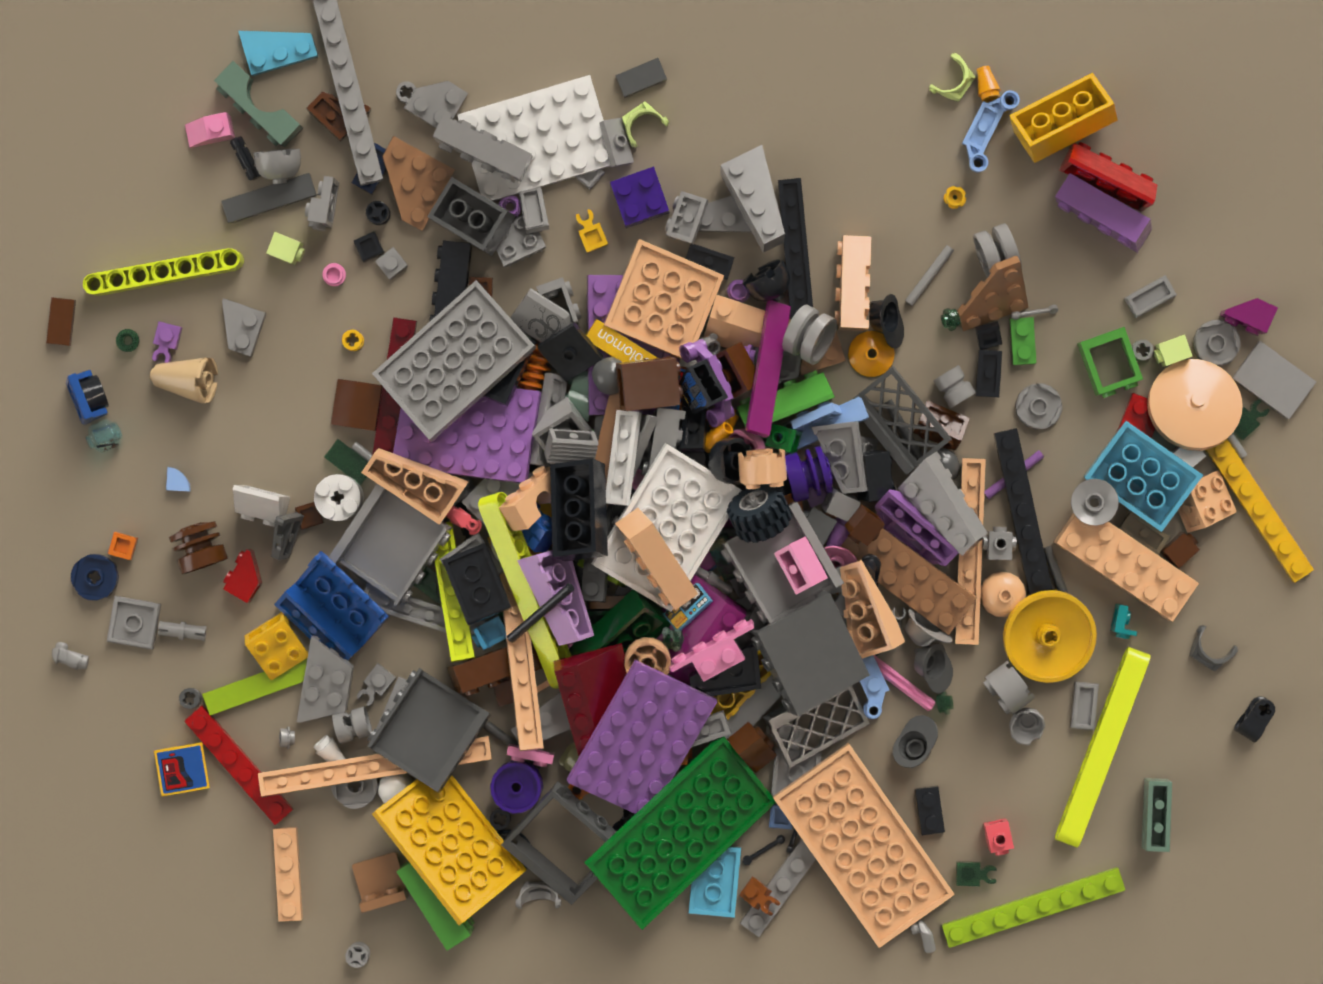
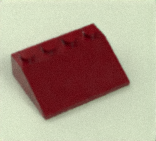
(588, 687)

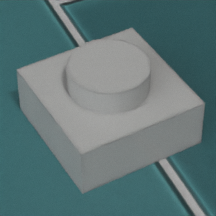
(391, 263)

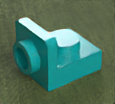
(1121, 617)

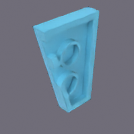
(276, 49)

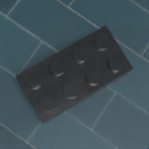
(578, 510)

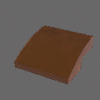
(356, 404)

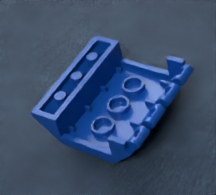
(331, 607)

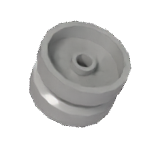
(996, 249)
(809, 334)

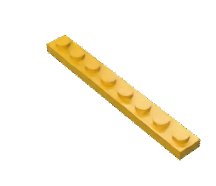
(1260, 510)

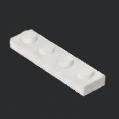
(623, 457)

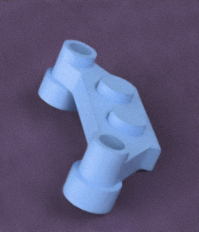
(984, 127)
(874, 687)

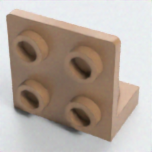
(379, 882)

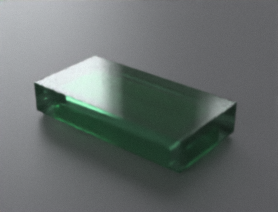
(347, 461)

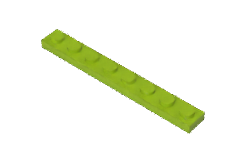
(1033, 907)

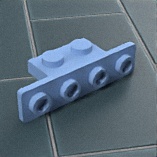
(827, 414)

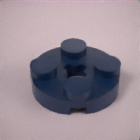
(83, 584)

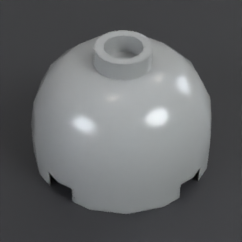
(278, 164)

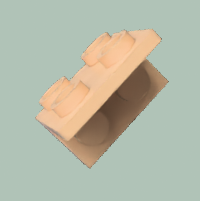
(1207, 503)

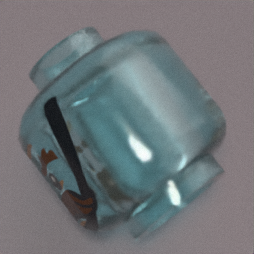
(104, 435)

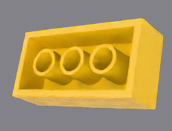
(1063, 117)

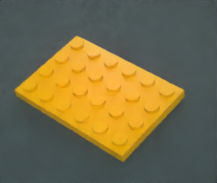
(449, 845)

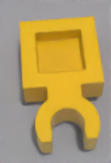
(591, 235)

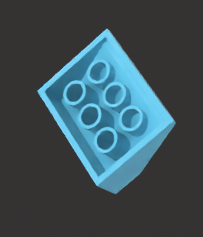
(1144, 475)

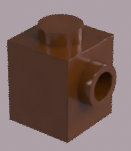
(864, 526)

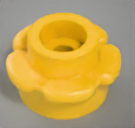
(948, 197)

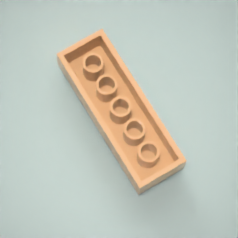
(1128, 565)

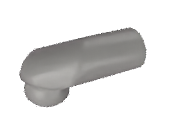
(926, 934)

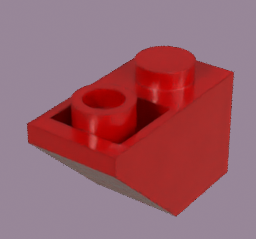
(245, 578)

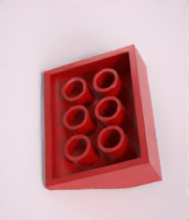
(1109, 177)

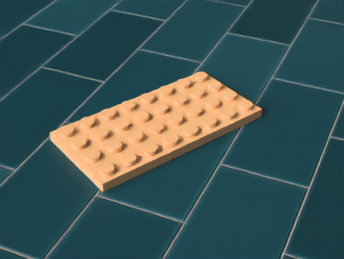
(863, 845)

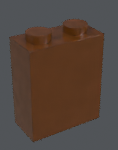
(649, 383)

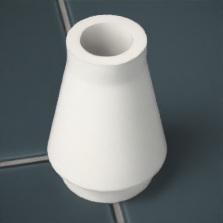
(328, 749)

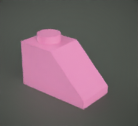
(210, 130)

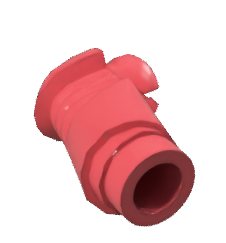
(463, 519)

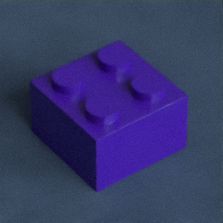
(639, 197)

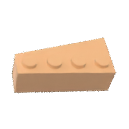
(854, 283)
(656, 558)

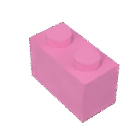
(800, 565)

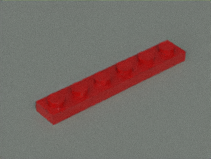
(236, 763)

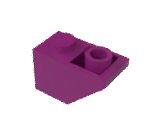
(1253, 314)

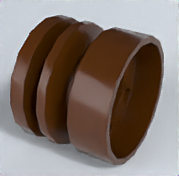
(198, 547)

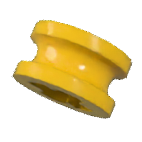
(357, 345)

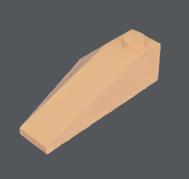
(735, 323)
(867, 613)

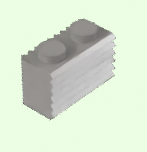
(570, 445)

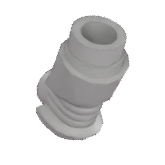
(70, 658)

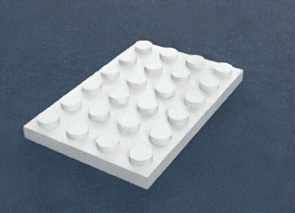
(553, 125)
(686, 510)

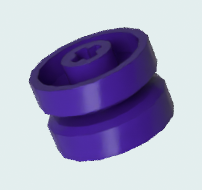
(503, 783)

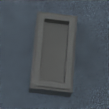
(641, 77)

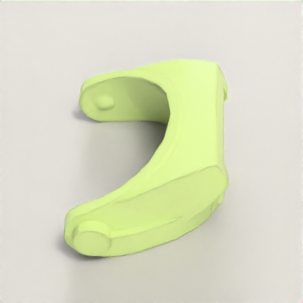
(958, 92)
(631, 116)

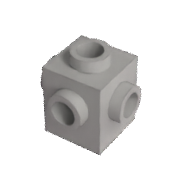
(1008, 545)

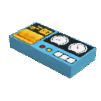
(689, 611)

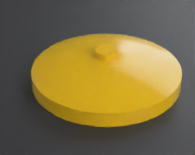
(1049, 636)

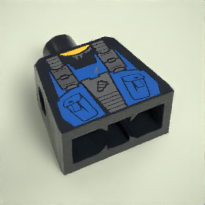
(701, 387)

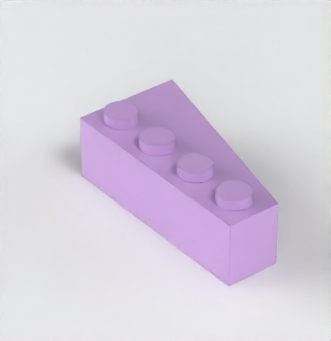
(546, 577)

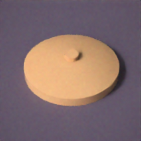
(1194, 404)

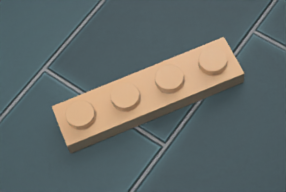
(287, 874)

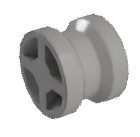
(354, 957)

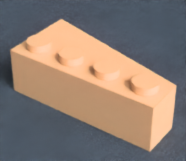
(416, 484)

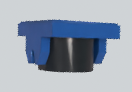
(87, 396)

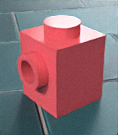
(998, 836)

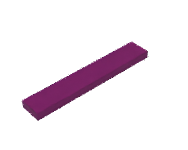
(767, 369)

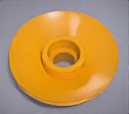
(859, 356)

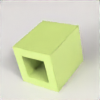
(286, 249)
(1172, 351)

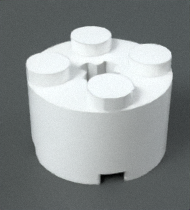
(328, 489)

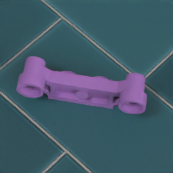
(699, 352)

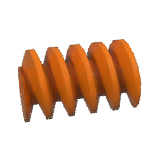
(534, 371)

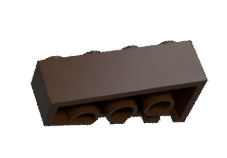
(484, 671)

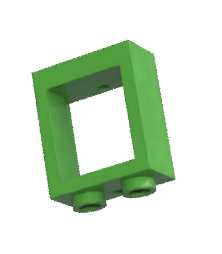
(1128, 383)

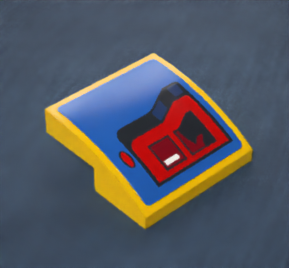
(181, 769)

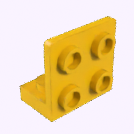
(275, 646)

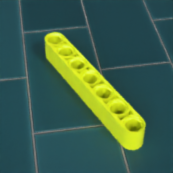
(152, 272)

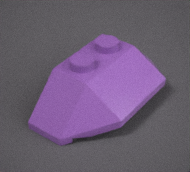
(913, 529)

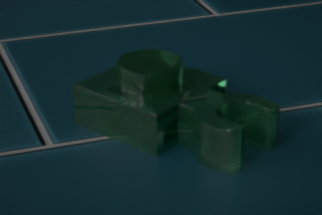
(1248, 420)
(970, 873)

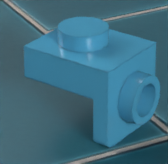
(489, 633)

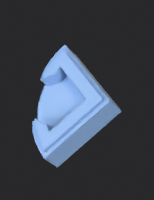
(177, 480)

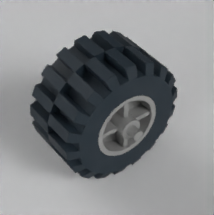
(759, 513)

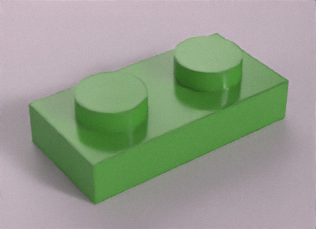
(1022, 341)

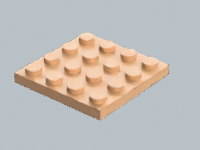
(663, 299)

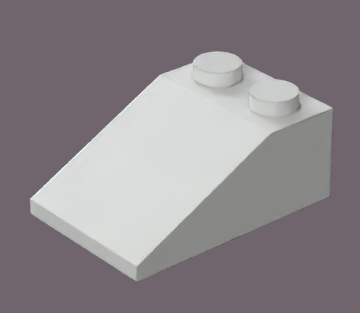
(259, 504)

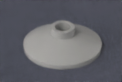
(1098, 490)

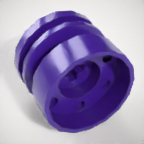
(808, 474)

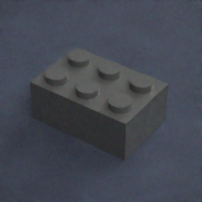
(471, 216)

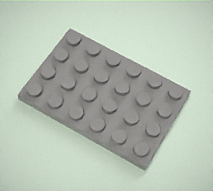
(454, 360)

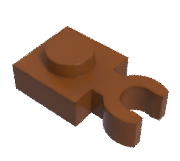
(758, 895)

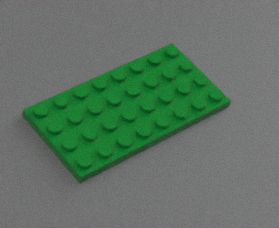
(680, 832)

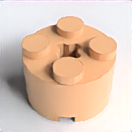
(762, 467)

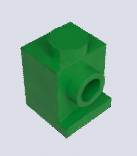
(789, 441)

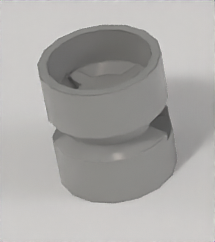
(955, 388)
(352, 725)

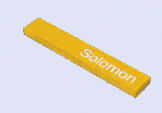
(616, 344)

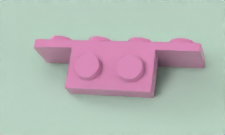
(715, 655)

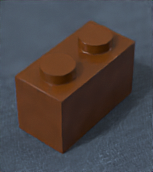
(753, 746)

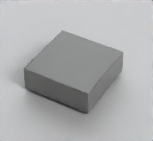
(590, 178)

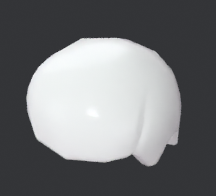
(392, 785)

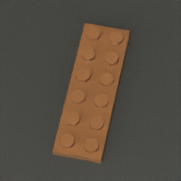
(916, 580)

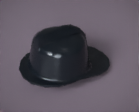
(886, 318)

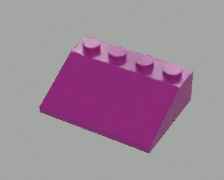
(716, 617)

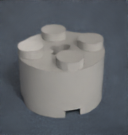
(1009, 688)

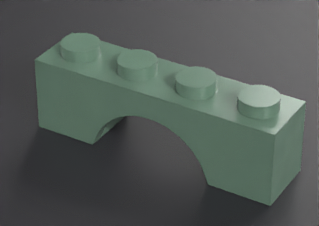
(237, 84)

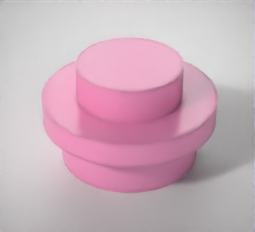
(334, 274)

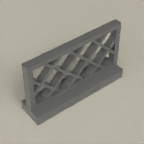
(888, 436)
(781, 717)

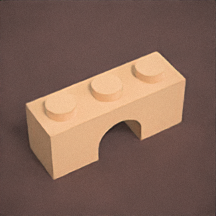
(521, 507)

